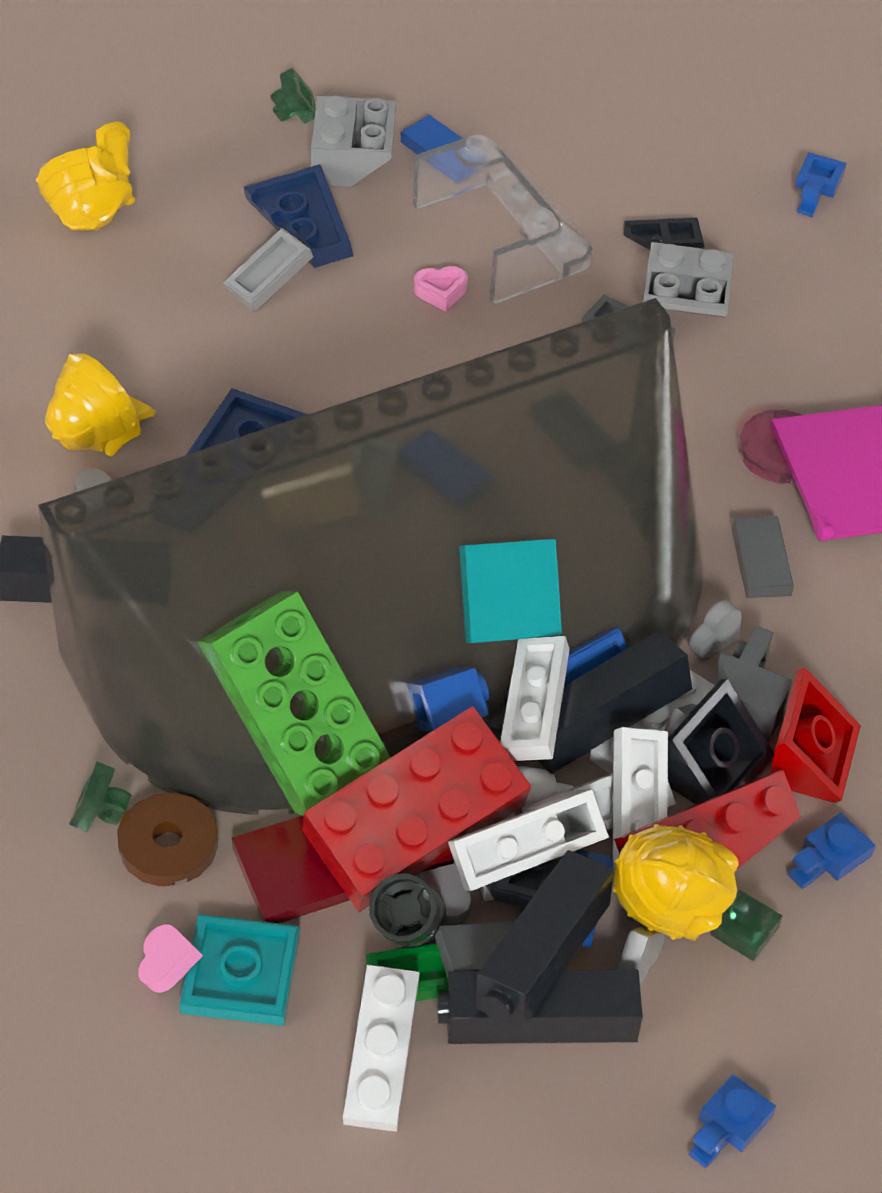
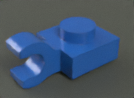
(818, 177)
(831, 848)
(731, 1117)

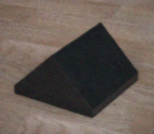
(716, 747)

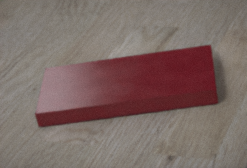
(288, 873)

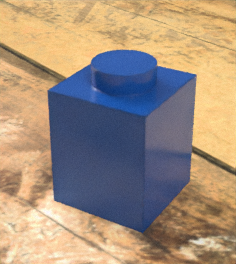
(447, 695)

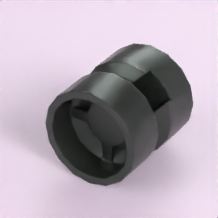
(407, 910)

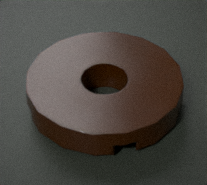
(163, 815)

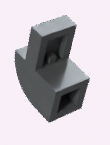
(760, 690)

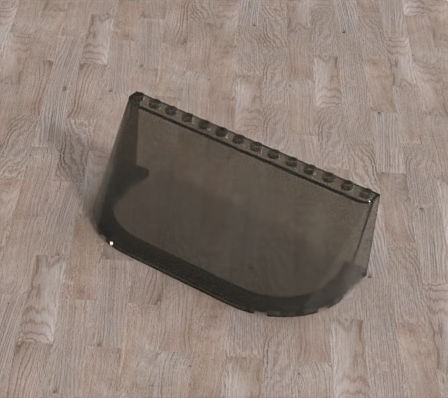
(367, 524)

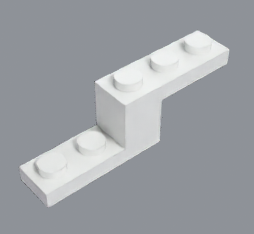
(538, 834)

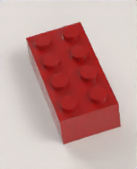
(414, 804)

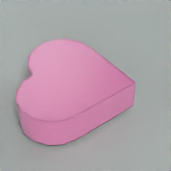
(441, 287)
(166, 959)

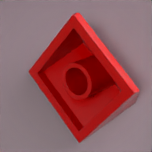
(815, 741)

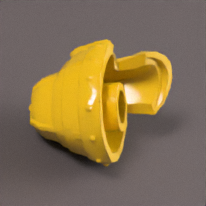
(90, 182)
(93, 408)
(675, 881)

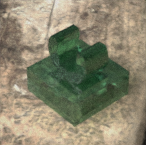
(293, 98)
(99, 799)
(747, 925)

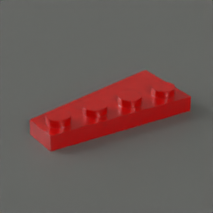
(740, 818)

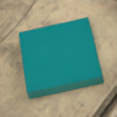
(510, 590)
(242, 970)

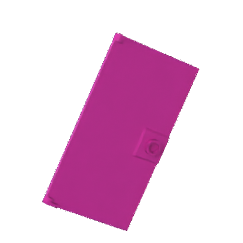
(836, 468)

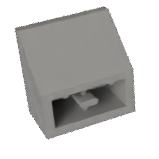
(352, 137)
(689, 279)

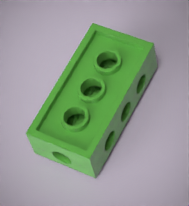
(264, 699)

